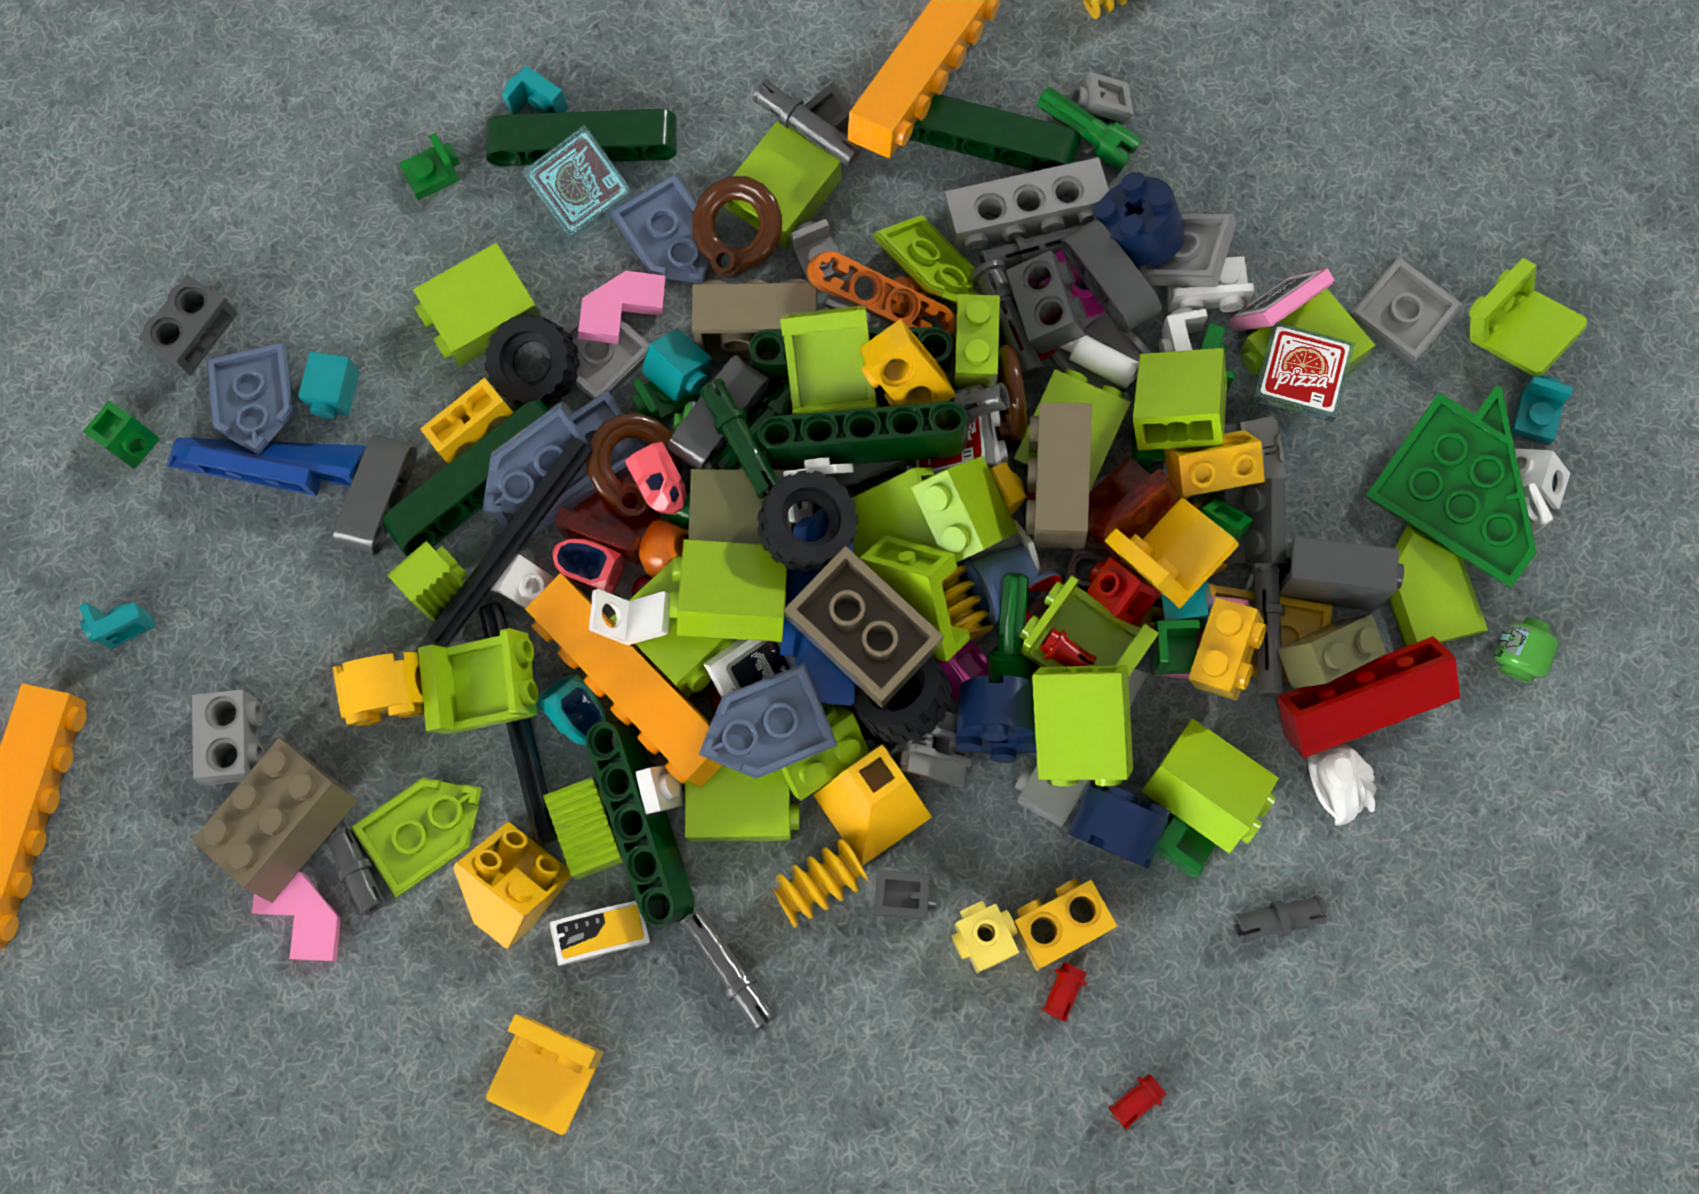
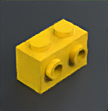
(1227, 649)

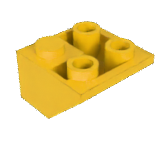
(872, 805)
(509, 883)

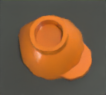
(660, 545)

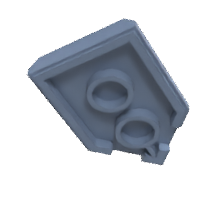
(661, 231)
(250, 395)
(525, 460)
(769, 725)

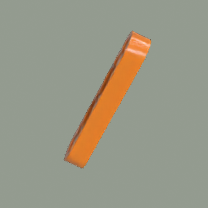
(882, 295)

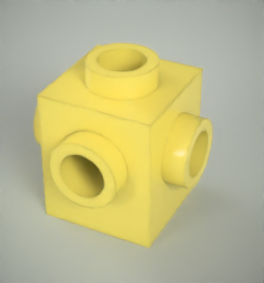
(982, 953)

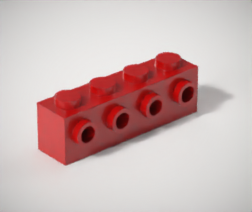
(1369, 697)

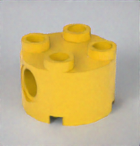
(379, 687)

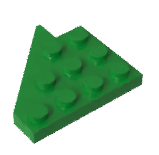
(1462, 486)

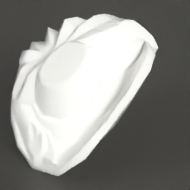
(1342, 782)

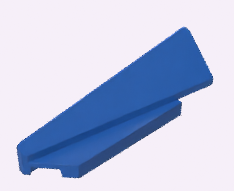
(280, 465)
(828, 680)

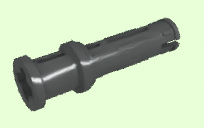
(985, 276)

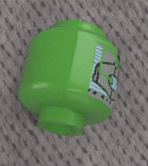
(1526, 650)

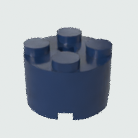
(1143, 219)
(996, 718)
(1119, 823)

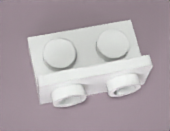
(1230, 294)

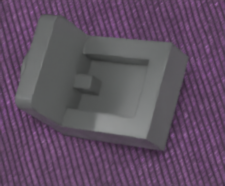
(831, 106)

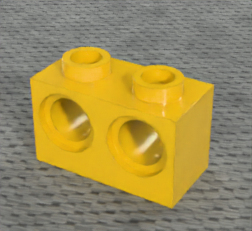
(911, 369)
(466, 420)
(1216, 467)
(1067, 932)

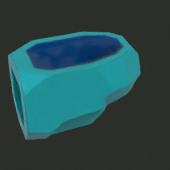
(571, 707)

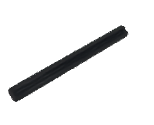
(510, 542)
(523, 748)

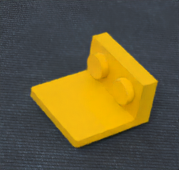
(1177, 551)
(543, 1074)

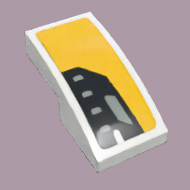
(598, 933)

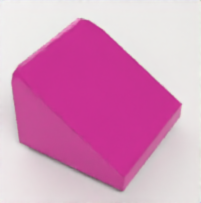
(964, 665)

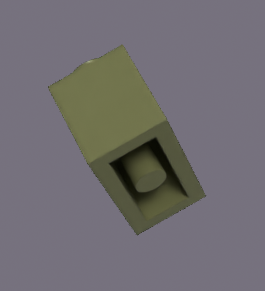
(1332, 651)

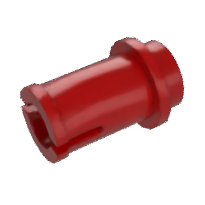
(1064, 650)
(1064, 991)
(1137, 1101)

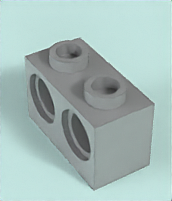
(215, 740)

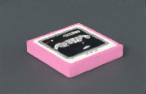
(1281, 300)

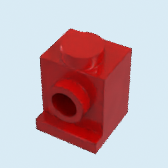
(1121, 590)

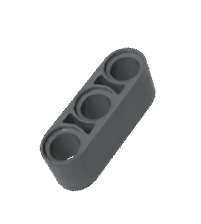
(1110, 276)
(696, 437)
(373, 492)

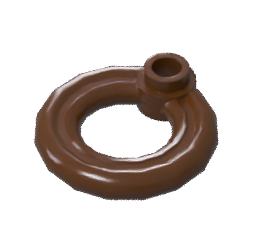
(766, 239)
(1014, 421)
(599, 463)

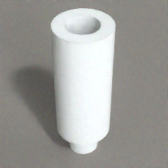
(1103, 360)

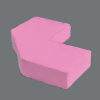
(627, 293)
(315, 921)

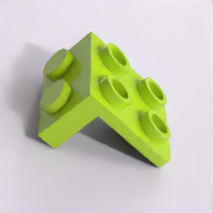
(1523, 323)
(816, 771)

